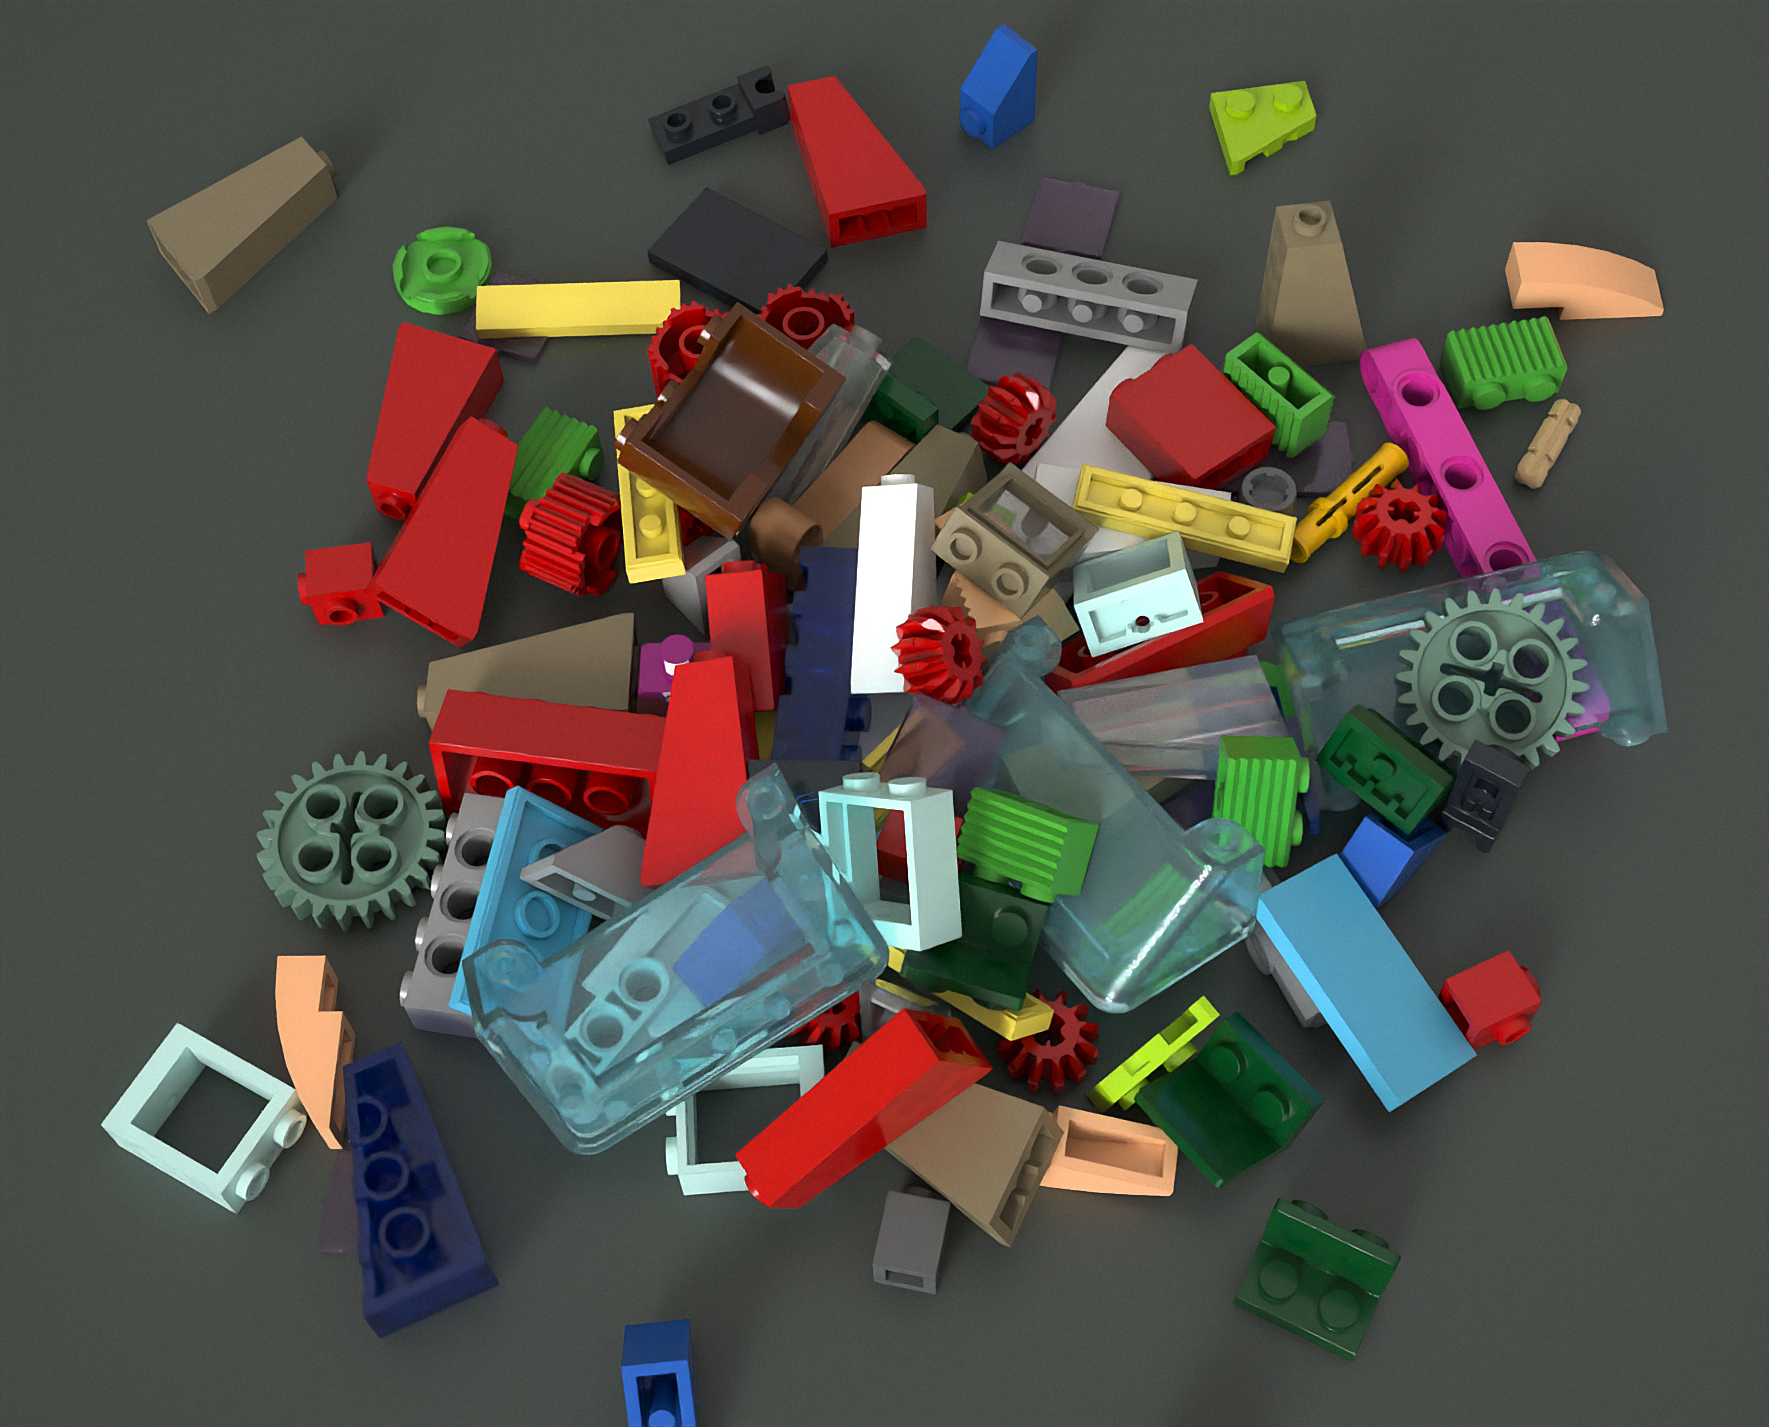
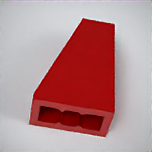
(852, 169)
(428, 395)
(449, 540)
(700, 765)
(862, 1107)

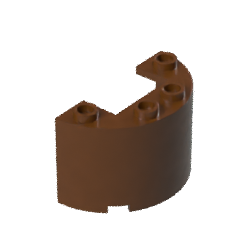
(731, 422)

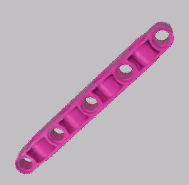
(1445, 460)

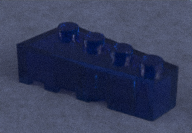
(821, 714)
(412, 1213)

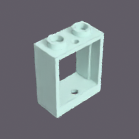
(1135, 582)
(931, 855)
(767, 1068)
(164, 1084)

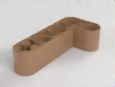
(782, 529)

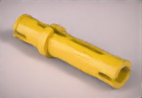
(1380, 468)

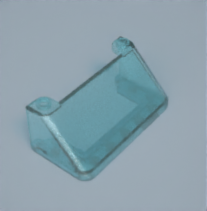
(1352, 651)
(1151, 892)
(679, 978)

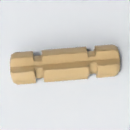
(1547, 443)

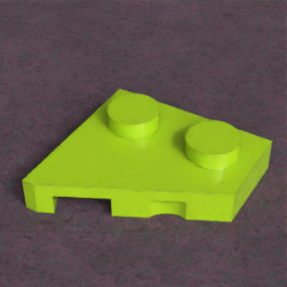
(1260, 120)
(1167, 1048)

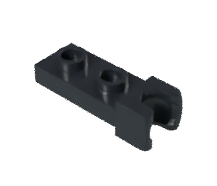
(721, 116)
(1484, 793)

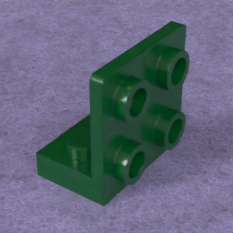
(924, 391)
(1386, 768)
(994, 951)
(1231, 1103)
(1317, 1277)

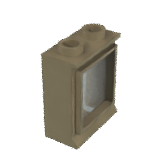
(1014, 539)

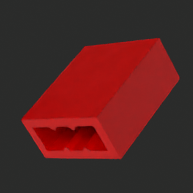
(1189, 422)
(752, 624)

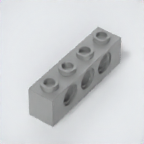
(1088, 297)
(441, 935)

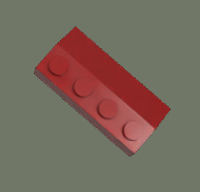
(1234, 618)
(571, 755)

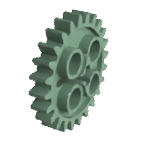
(1504, 633)
(302, 841)

